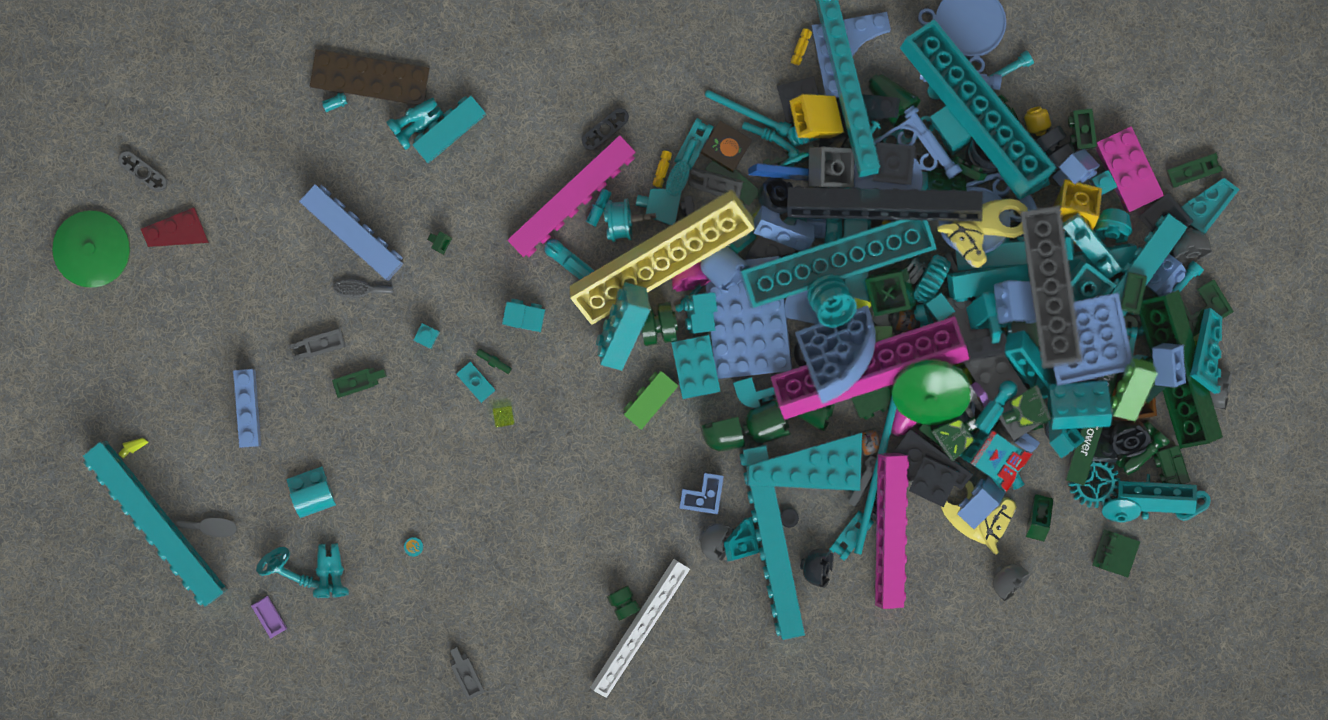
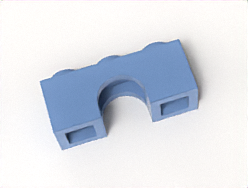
(770, 226)

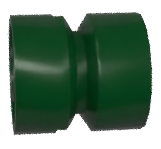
(623, 603)

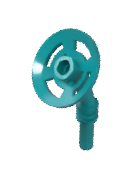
(794, 155)
(276, 565)

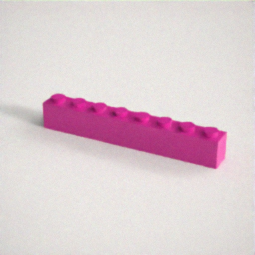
(575, 193)
(891, 530)

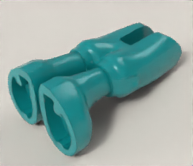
(421, 116)
(326, 566)

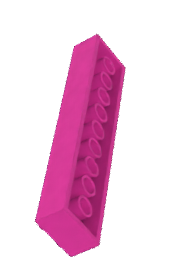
(936, 341)

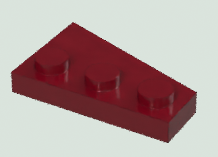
(176, 230)

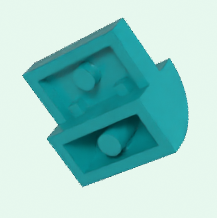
(310, 492)

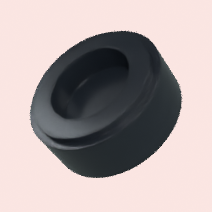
(789, 517)

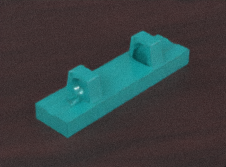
(1092, 246)

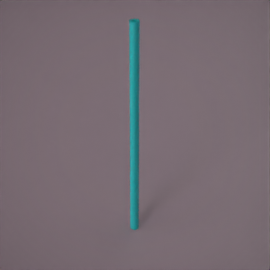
(873, 486)

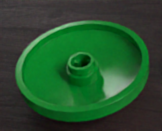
(91, 249)
(931, 392)

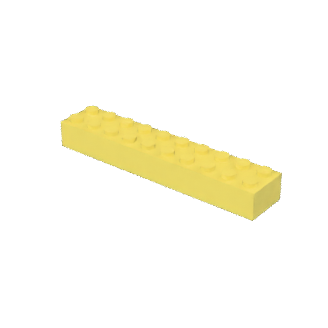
(664, 255)

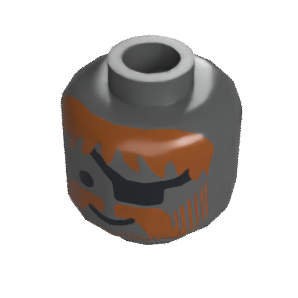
(903, 320)
(870, 441)

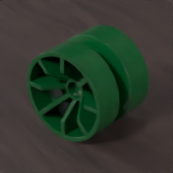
(664, 323)

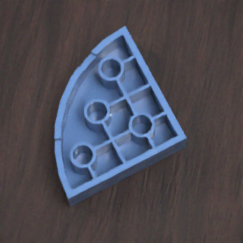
(838, 353)

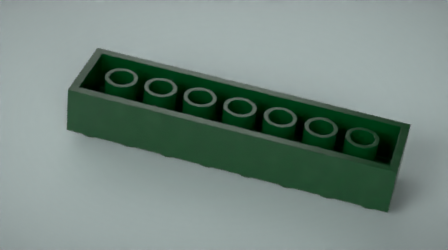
(1191, 402)

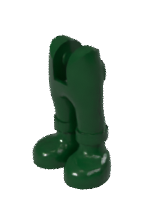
(1133, 464)

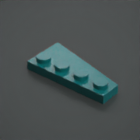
(1207, 353)

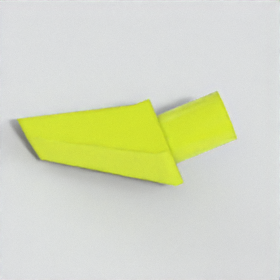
(132, 446)

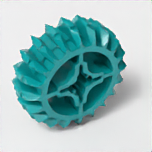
(931, 279)
(1095, 491)

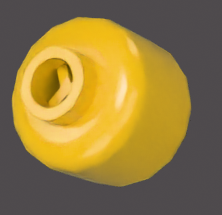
(1037, 120)

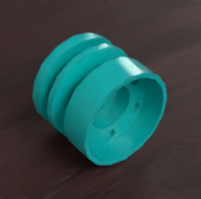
(831, 301)

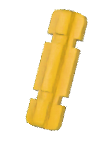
(801, 46)
(662, 169)

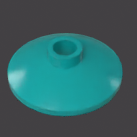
(1121, 510)

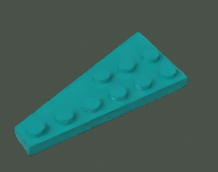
(824, 466)

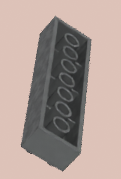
(1051, 287)
(989, 371)

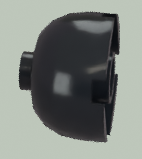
(774, 195)
(1130, 438)
(817, 566)

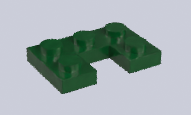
(1213, 299)

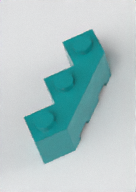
(1064, 440)

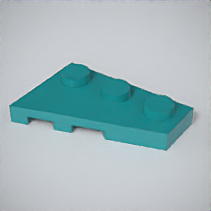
(1210, 204)

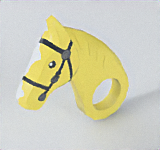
(969, 235)
(991, 528)

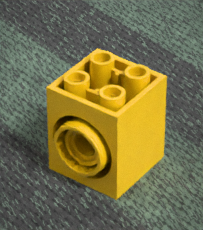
(1079, 199)

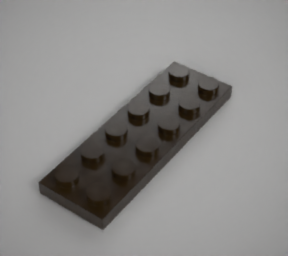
(369, 77)

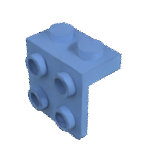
(1167, 276)

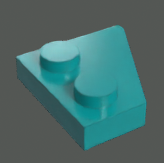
(741, 541)

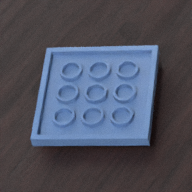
(1101, 339)

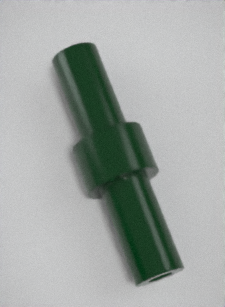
(494, 361)

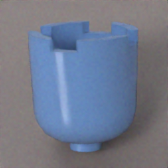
(723, 268)

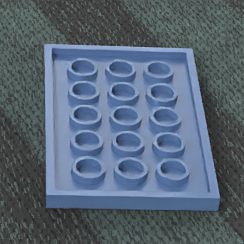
(747, 337)

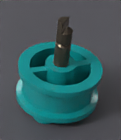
(621, 220)

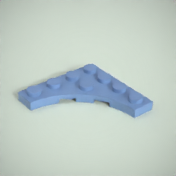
(858, 32)

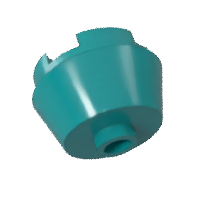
(1114, 225)

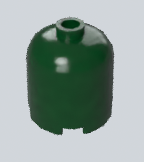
(766, 423)

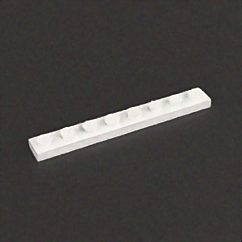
(640, 628)

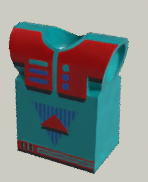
(996, 458)

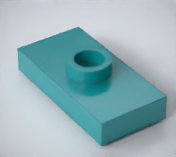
(475, 382)

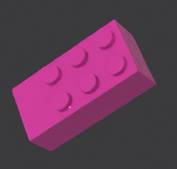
(1129, 169)

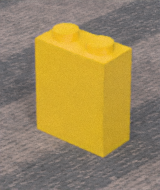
(816, 116)

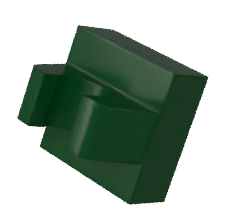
(440, 242)

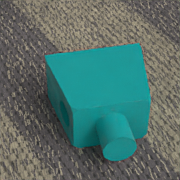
(661, 204)

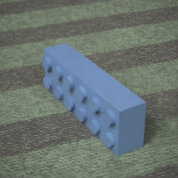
(352, 233)

